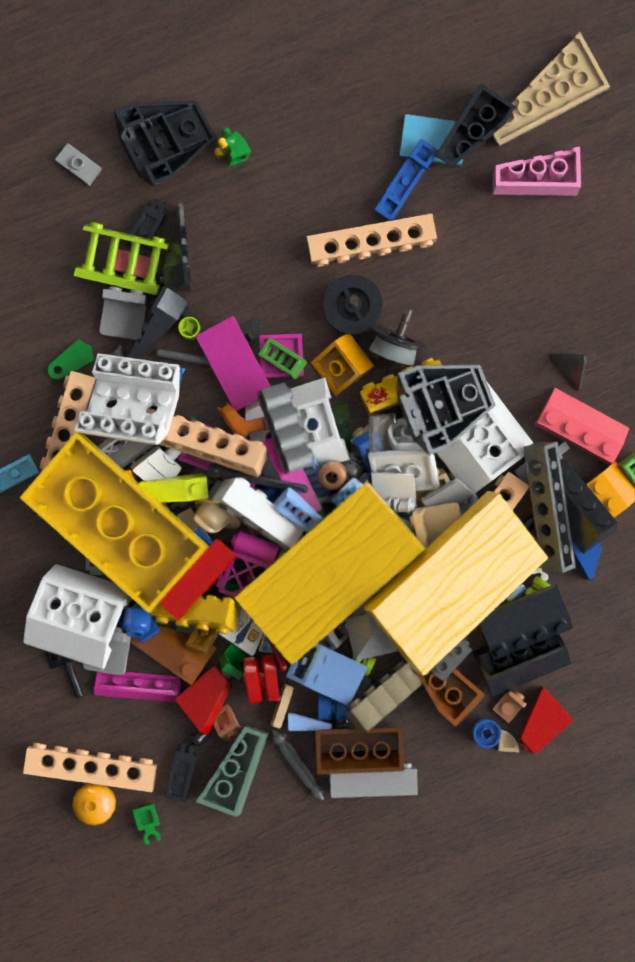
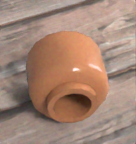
(330, 481)

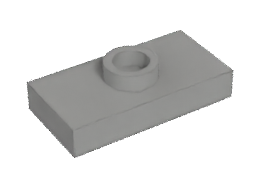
(78, 164)

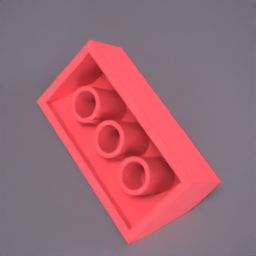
(582, 427)

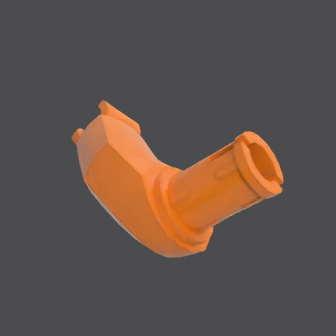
(238, 424)

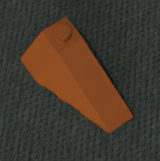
(170, 651)
(453, 696)

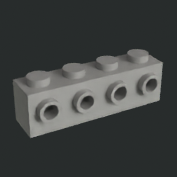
(375, 783)

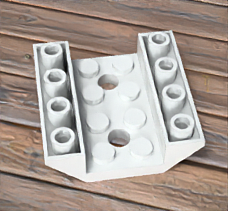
(136, 387)
(311, 402)
(470, 456)
(68, 628)

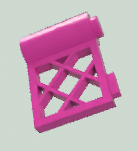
(251, 550)

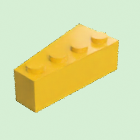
(205, 614)

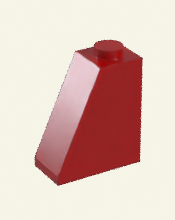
(205, 699)
(543, 722)

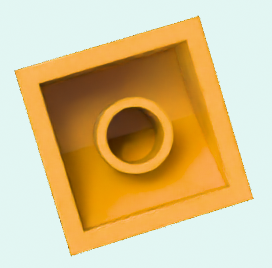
(342, 363)
(613, 489)

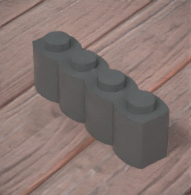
(285, 428)

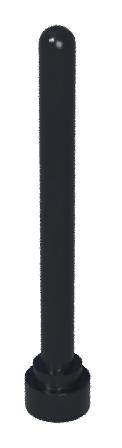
(217, 472)

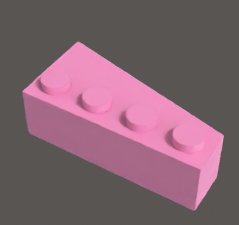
(540, 176)

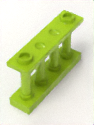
(108, 274)

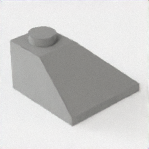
(367, 638)

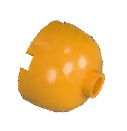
(93, 803)

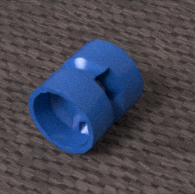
(331, 708)
(486, 732)

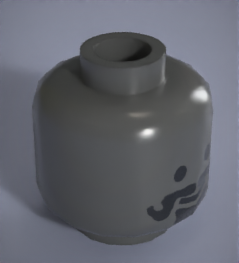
(354, 466)

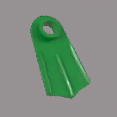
(72, 359)

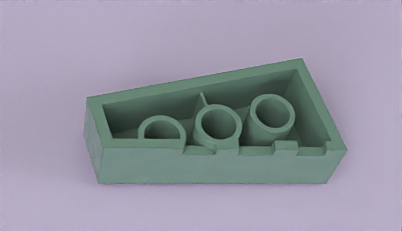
(235, 774)

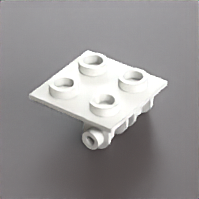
(396, 490)

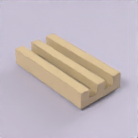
(281, 706)

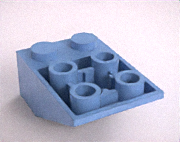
(328, 673)

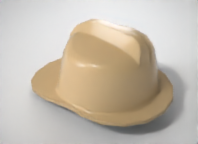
(213, 518)

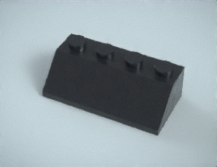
(587, 516)
(525, 622)
(521, 665)

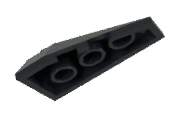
(478, 121)
(176, 265)
(166, 315)

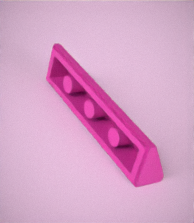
(296, 477)
(138, 686)

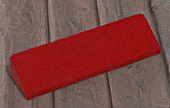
(197, 579)

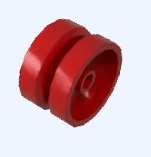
(260, 679)

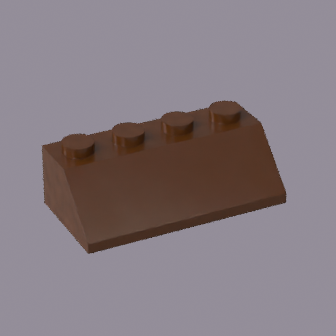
(359, 753)

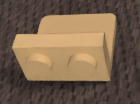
(433, 521)

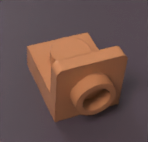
(509, 705)
(227, 724)

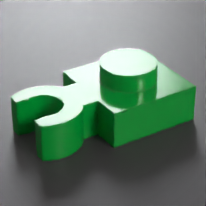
(147, 818)

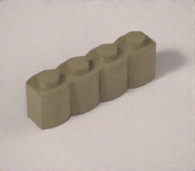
(384, 698)

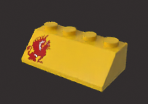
(384, 395)

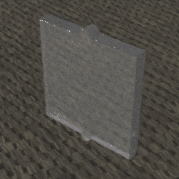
(379, 431)

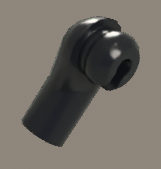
(199, 738)

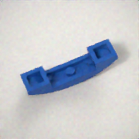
(406, 179)

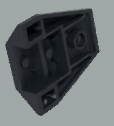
(162, 137)
(442, 402)

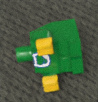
(232, 146)

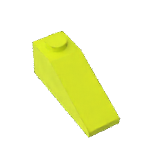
(178, 488)

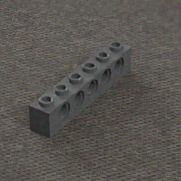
(549, 506)

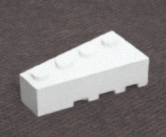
(257, 511)

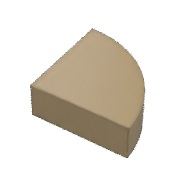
(507, 742)

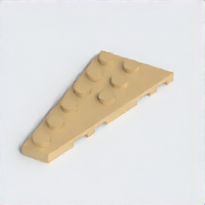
(559, 87)

